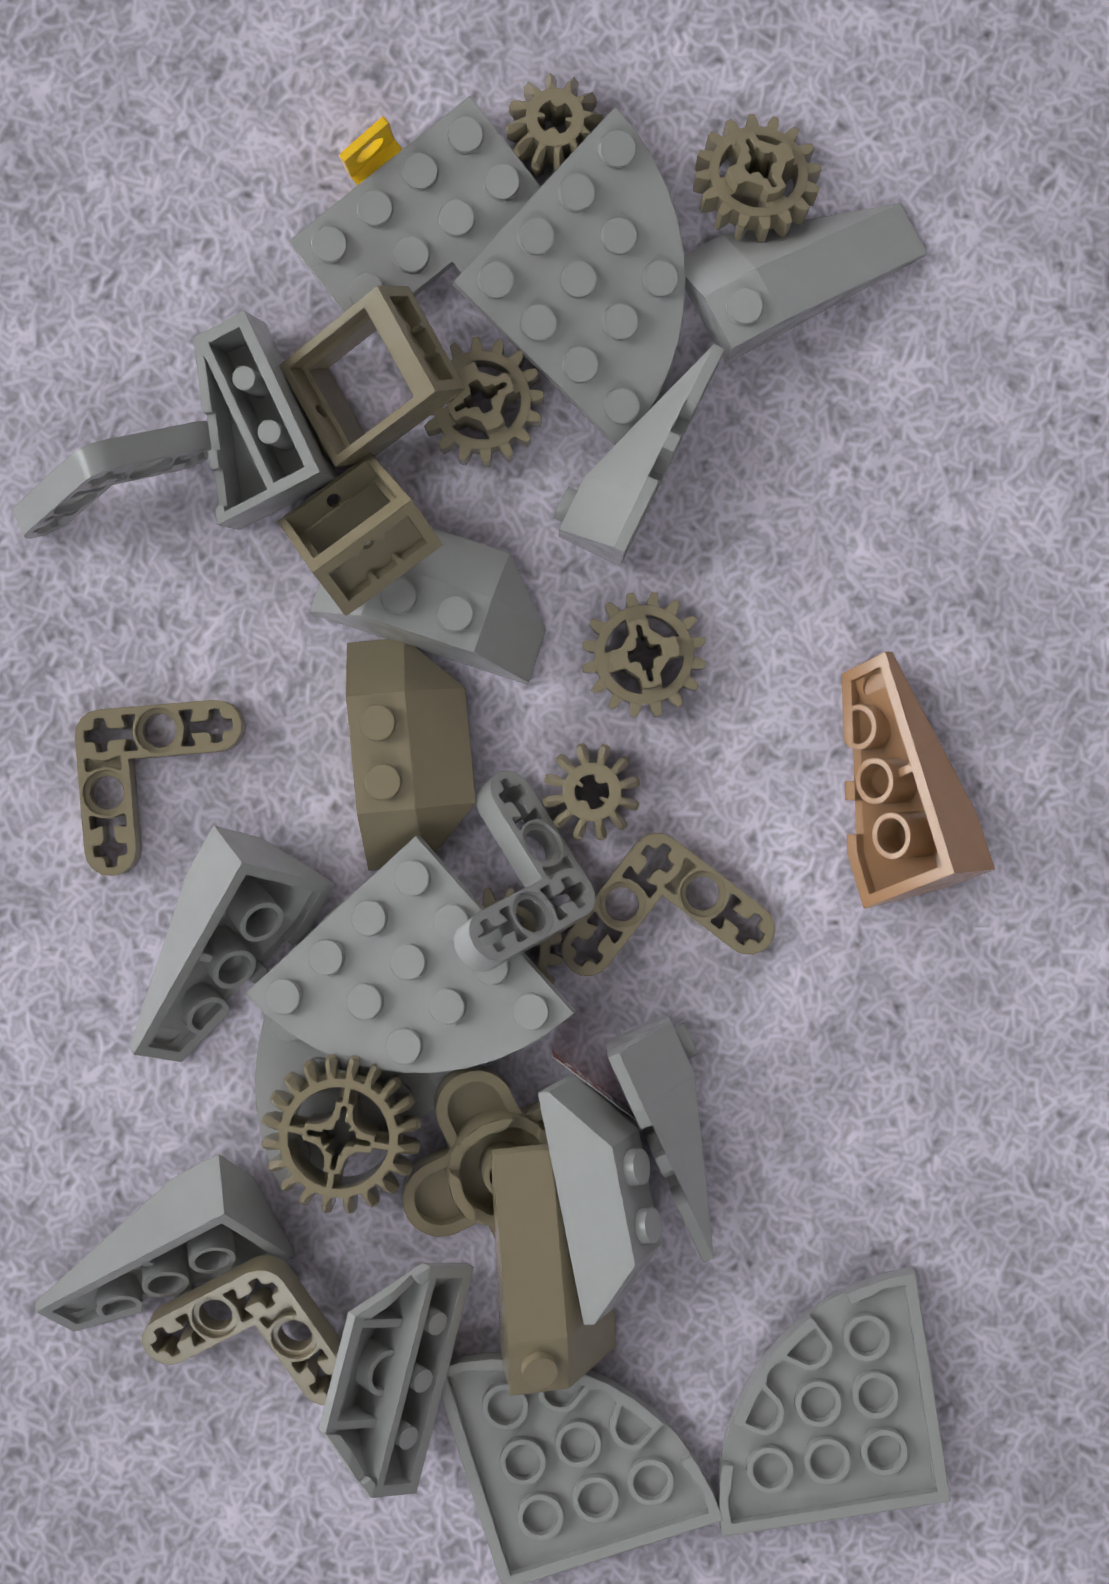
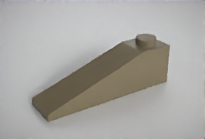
(537, 1292)

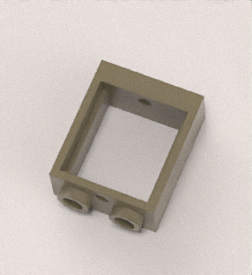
(413, 348)
(334, 535)

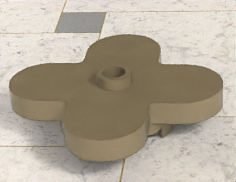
(455, 1183)

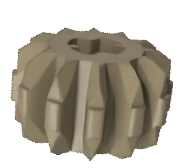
(556, 106)
(601, 775)

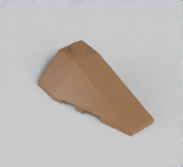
(909, 804)

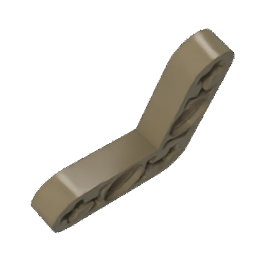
(120, 763)
(672, 886)
(264, 1310)

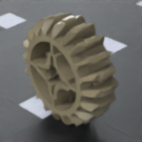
(315, 1129)

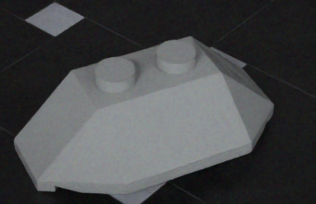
(457, 605)
(601, 1192)
(394, 1377)

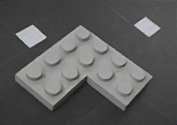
(419, 211)

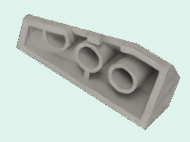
(764, 289)

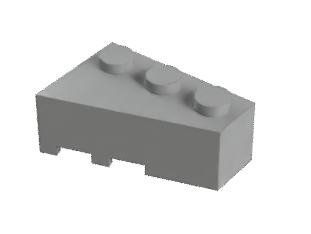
(257, 428)

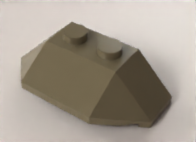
(406, 748)

